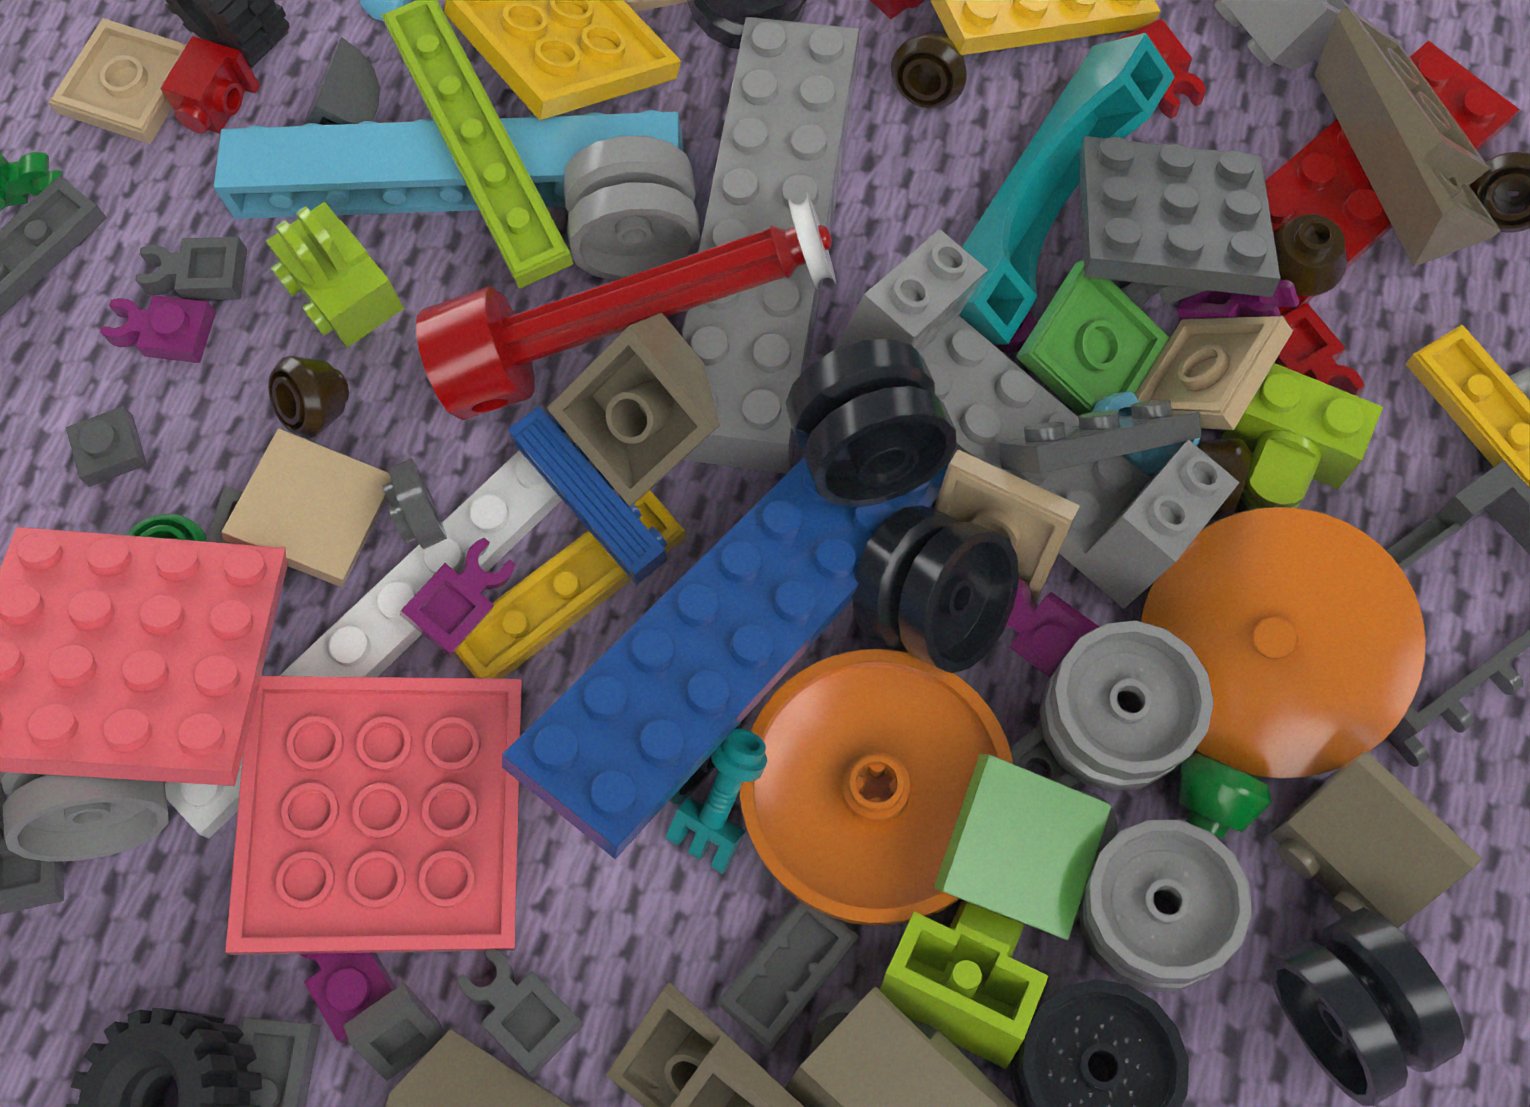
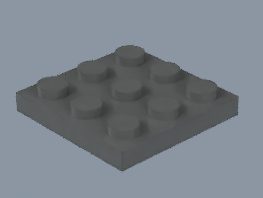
(1176, 216)

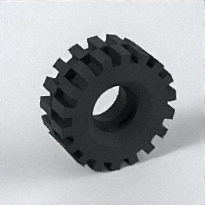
(238, 24)
(165, 1047)

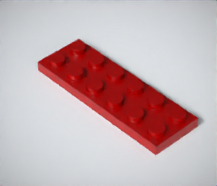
(1331, 182)

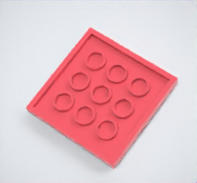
(132, 654)
(376, 817)

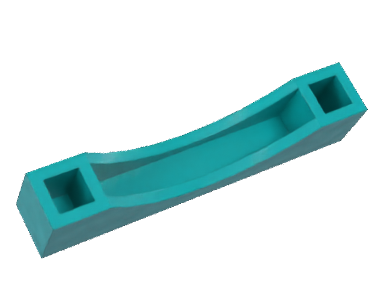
(1104, 99)

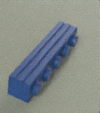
(589, 495)

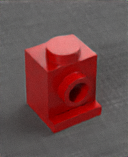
(208, 85)

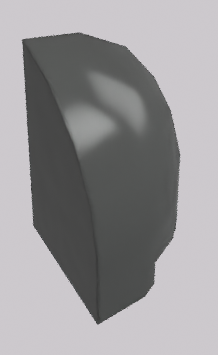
(347, 89)

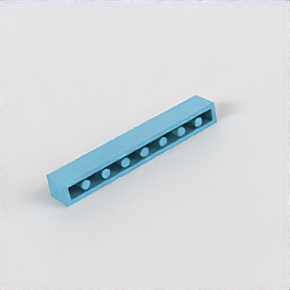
(399, 163)

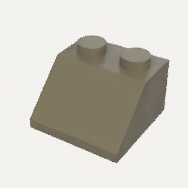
(639, 407)
(1372, 843)

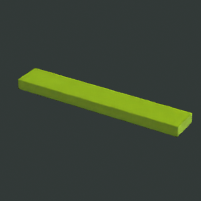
(478, 142)

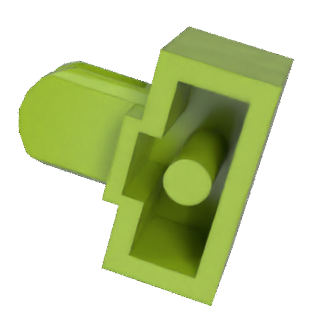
(333, 273)
(1301, 434)
(966, 981)

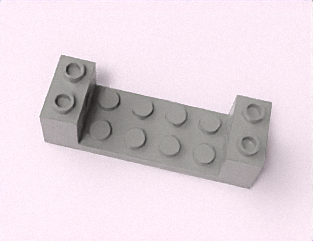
(1126, 522)

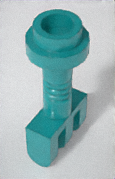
(739, 760)

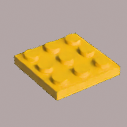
(565, 50)

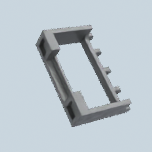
(1508, 501)

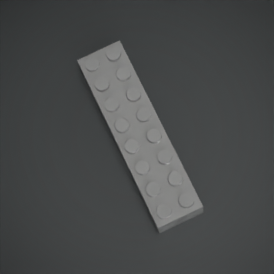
(776, 144)

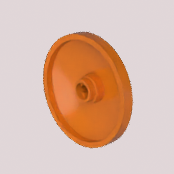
(1301, 638)
(866, 782)

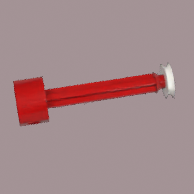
(484, 352)

